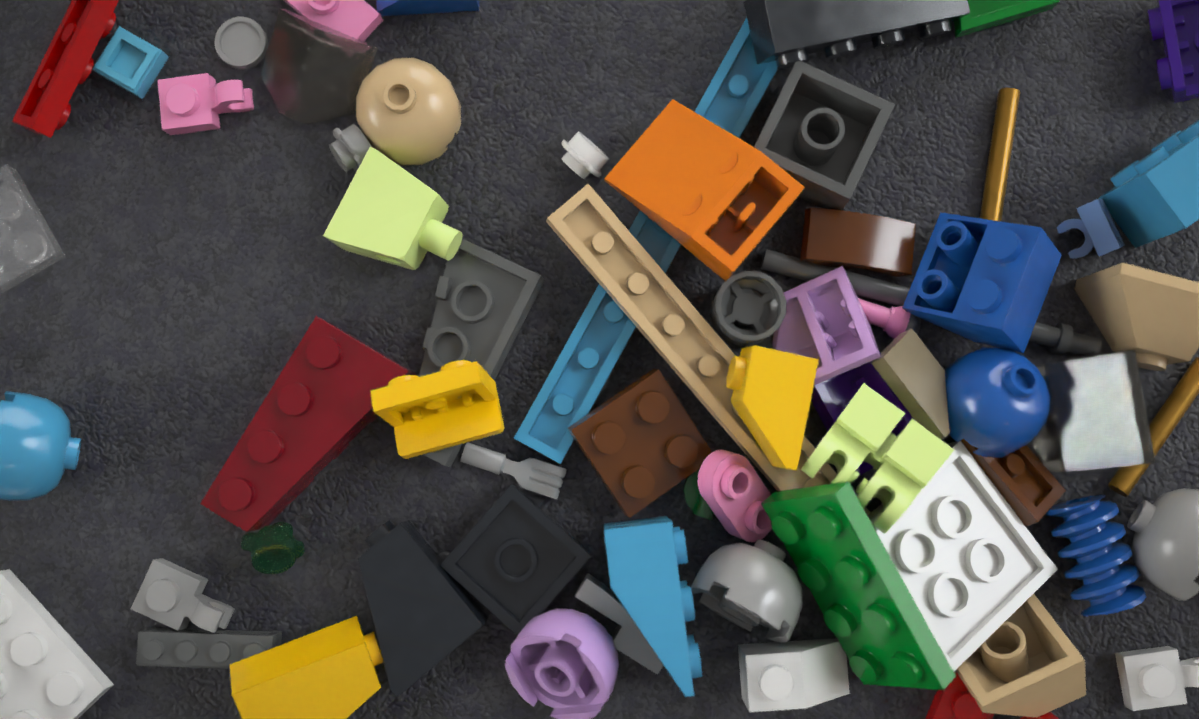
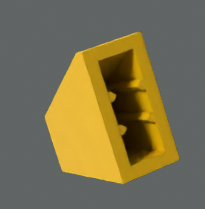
(310, 676)

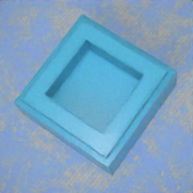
(130, 62)

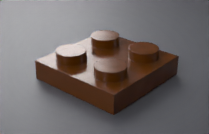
(641, 442)

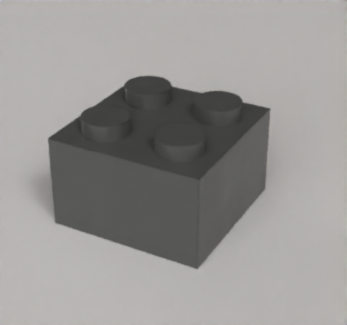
(823, 133)

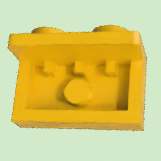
(440, 408)

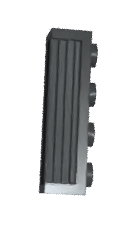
(201, 647)

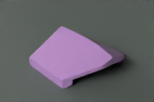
(827, 325)

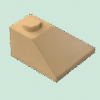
(1144, 313)
(1025, 666)

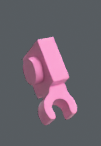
(196, 101)

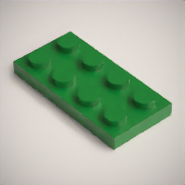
(857, 587)

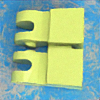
(901, 462)

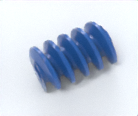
(1097, 555)

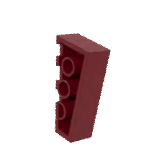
(301, 425)

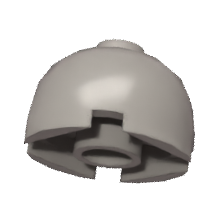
(1168, 542)
(751, 588)

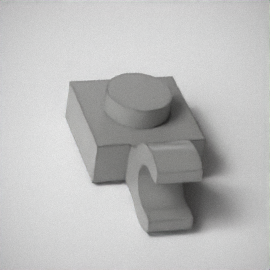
(176, 598)

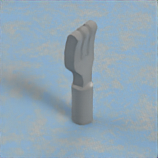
(529, 473)

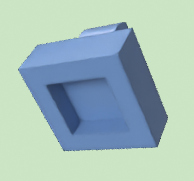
(1097, 227)

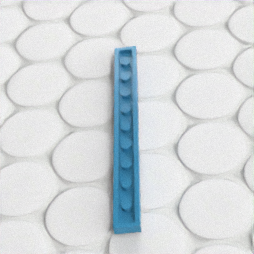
(603, 326)

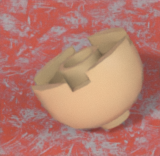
(408, 111)

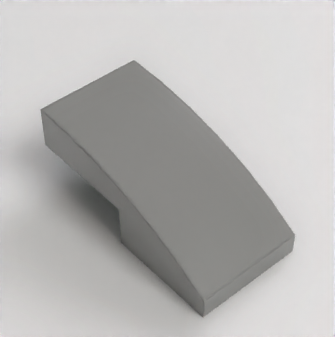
(626, 635)

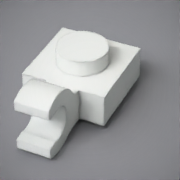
(1155, 677)

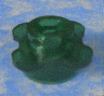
(273, 548)

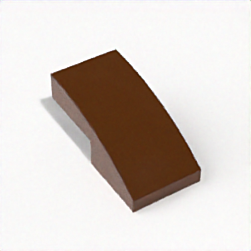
(858, 241)

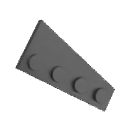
(477, 315)

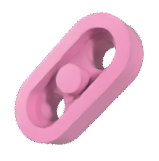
(735, 494)

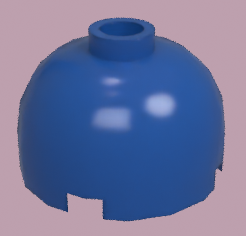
(995, 400)

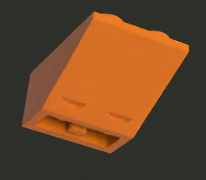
(704, 187)

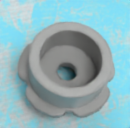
(349, 147)

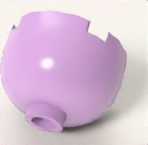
(564, 663)

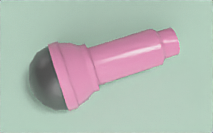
(892, 320)

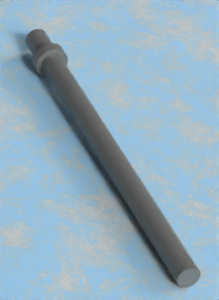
(1058, 338)

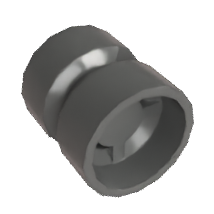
(747, 309)

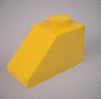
(773, 399)

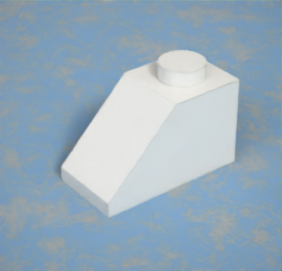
(792, 674)

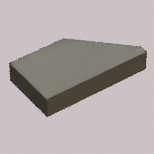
(916, 381)

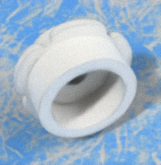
(583, 156)

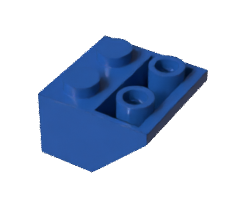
(984, 279)

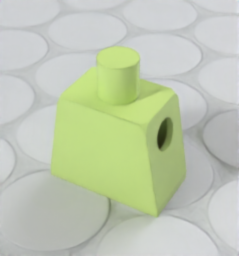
(392, 216)

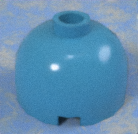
(33, 446)

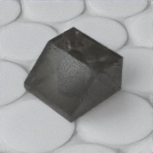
(1094, 415)

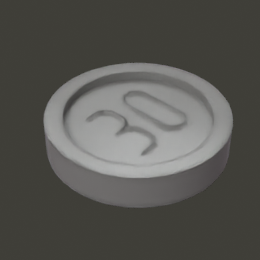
(241, 43)

